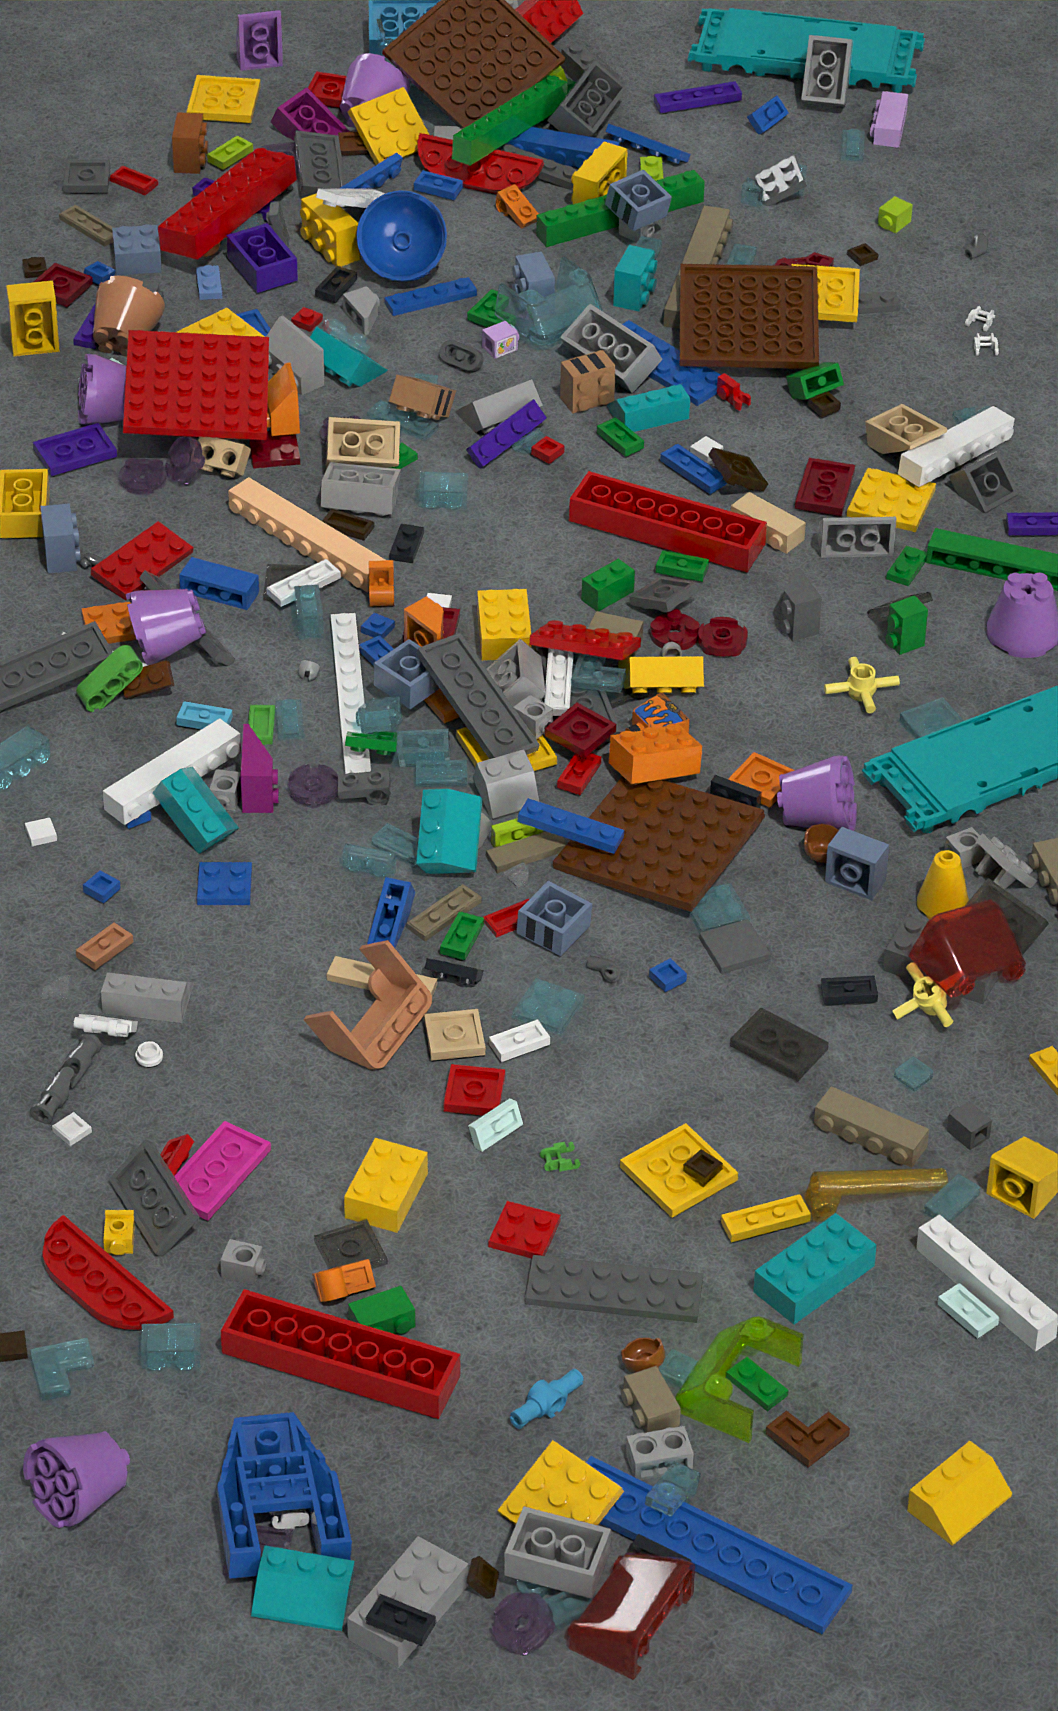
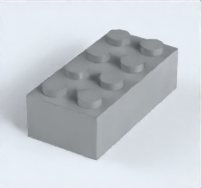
(629, 352)
(420, 1578)

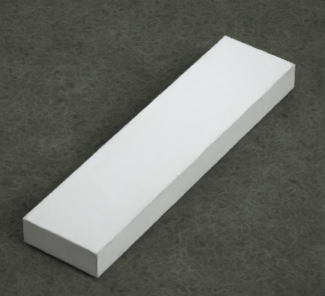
(558, 680)

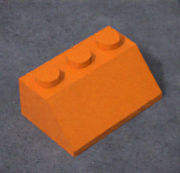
(283, 403)
(423, 622)

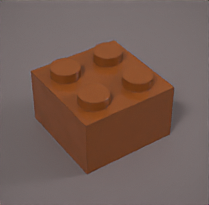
(189, 143)

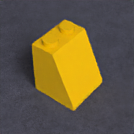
(1024, 1176)

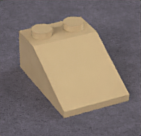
(901, 430)
(363, 442)

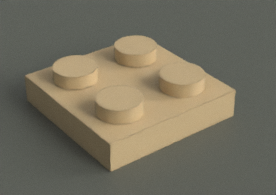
(454, 1034)

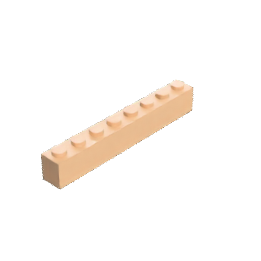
(302, 531)

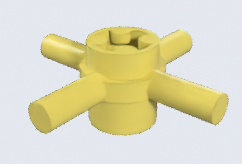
(862, 684)
(926, 996)

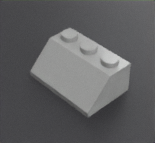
(293, 346)
(497, 407)
(360, 488)
(857, 537)
(519, 673)
(145, 997)

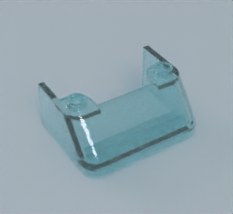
(548, 317)

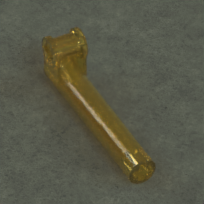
(829, 1186)

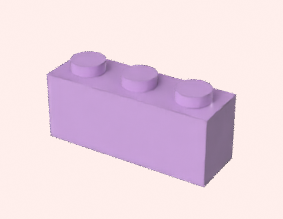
(889, 119)

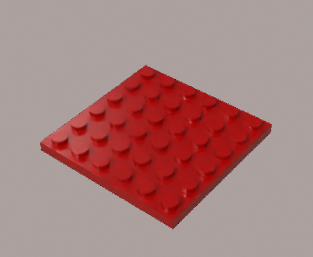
(196, 385)

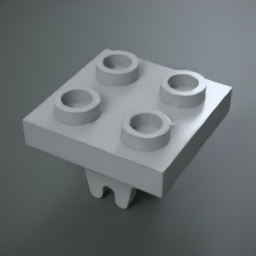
(1004, 856)

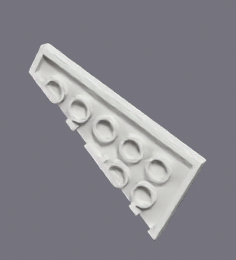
(348, 197)

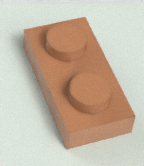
(104, 946)

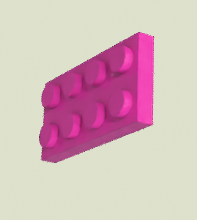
(220, 1167)

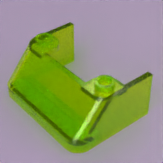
(707, 1390)

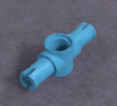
(546, 1398)

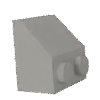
(505, 783)

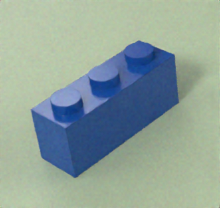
(220, 583)

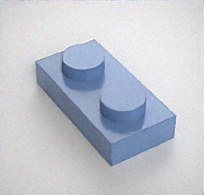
(209, 282)

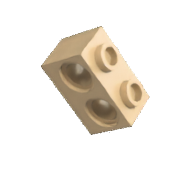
(222, 452)

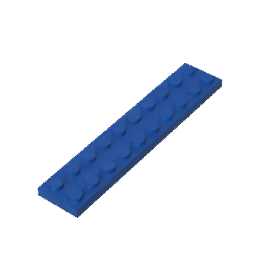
(729, 1554)

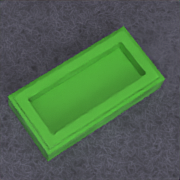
(262, 722)

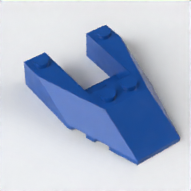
(276, 1469)

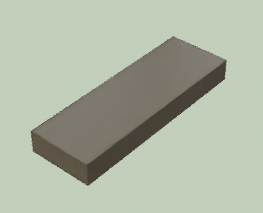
(88, 225)
(525, 850)
(443, 912)

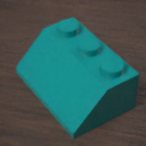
(346, 360)
(652, 408)
(194, 809)
(449, 831)
(303, 1588)

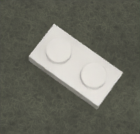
(519, 1040)

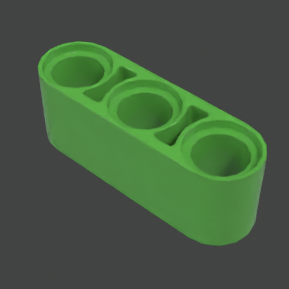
(109, 678)

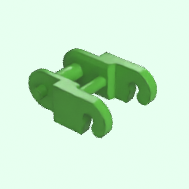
(560, 1163)

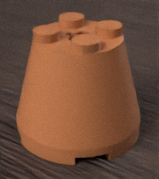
(121, 307)

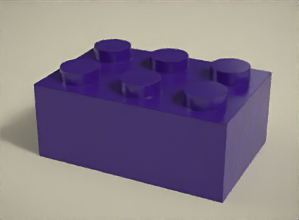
(262, 257)

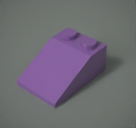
(259, 40)

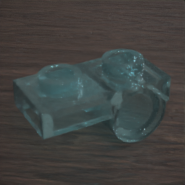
(673, 1489)

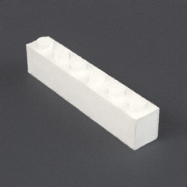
(956, 446)
(203, 751)
(988, 1282)

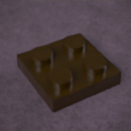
(738, 469)

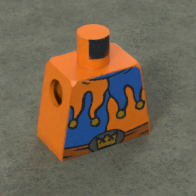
(658, 713)

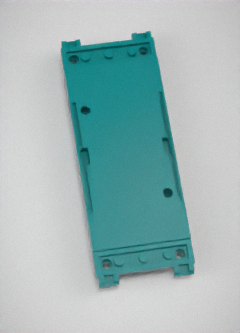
(780, 45)
(972, 762)

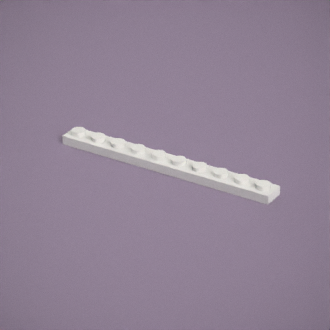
(349, 686)

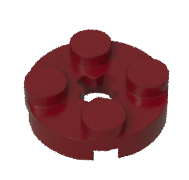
(674, 620)
(713, 644)

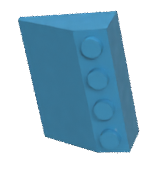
(395, 17)

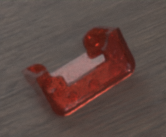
(966, 945)
(631, 1609)

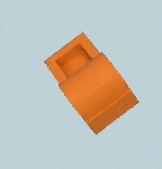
(514, 203)
(381, 583)
(343, 1280)

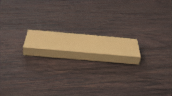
(357, 974)

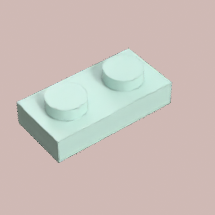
(495, 1124)
(968, 1310)

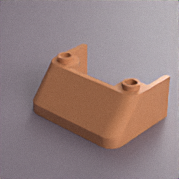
(388, 1022)

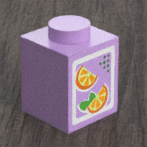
(500, 339)

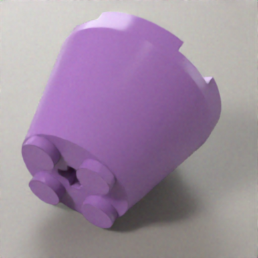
(368, 79)
(101, 391)
(1024, 616)
(164, 621)
(819, 794)
(74, 1475)

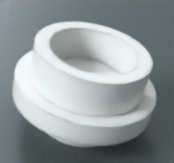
(149, 1054)

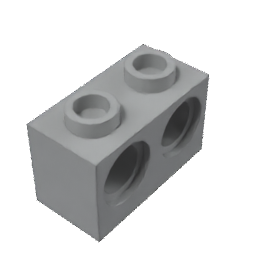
(655, 1451)

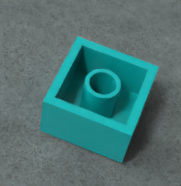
(634, 278)

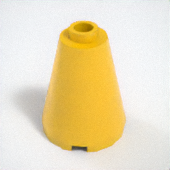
(943, 885)

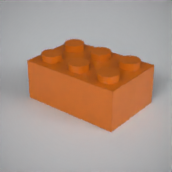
(655, 754)

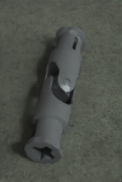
(58, 1088)

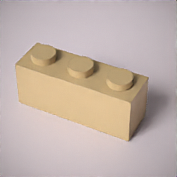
(783, 529)

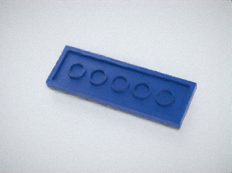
(696, 380)

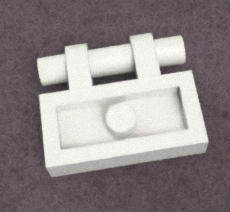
(100, 1024)

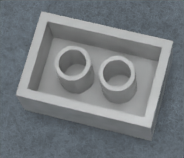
(827, 70)
(557, 1552)

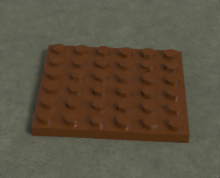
(472, 56)
(749, 316)
(671, 842)

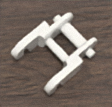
(974, 314)
(993, 343)
(290, 1518)

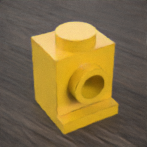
(119, 1231)

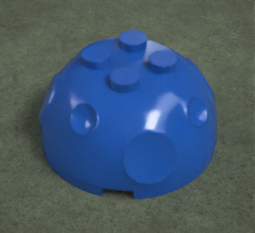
(401, 236)

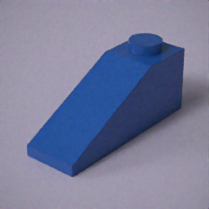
(392, 911)

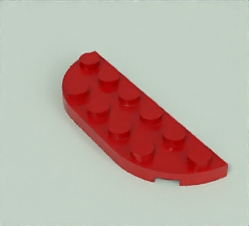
(488, 174)
(99, 1280)

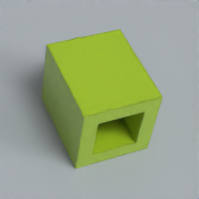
(895, 214)

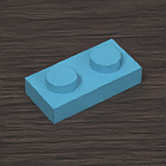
(200, 715)

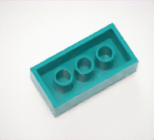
(814, 1268)

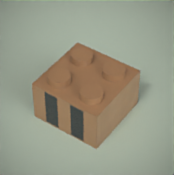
(587, 381)
(422, 397)

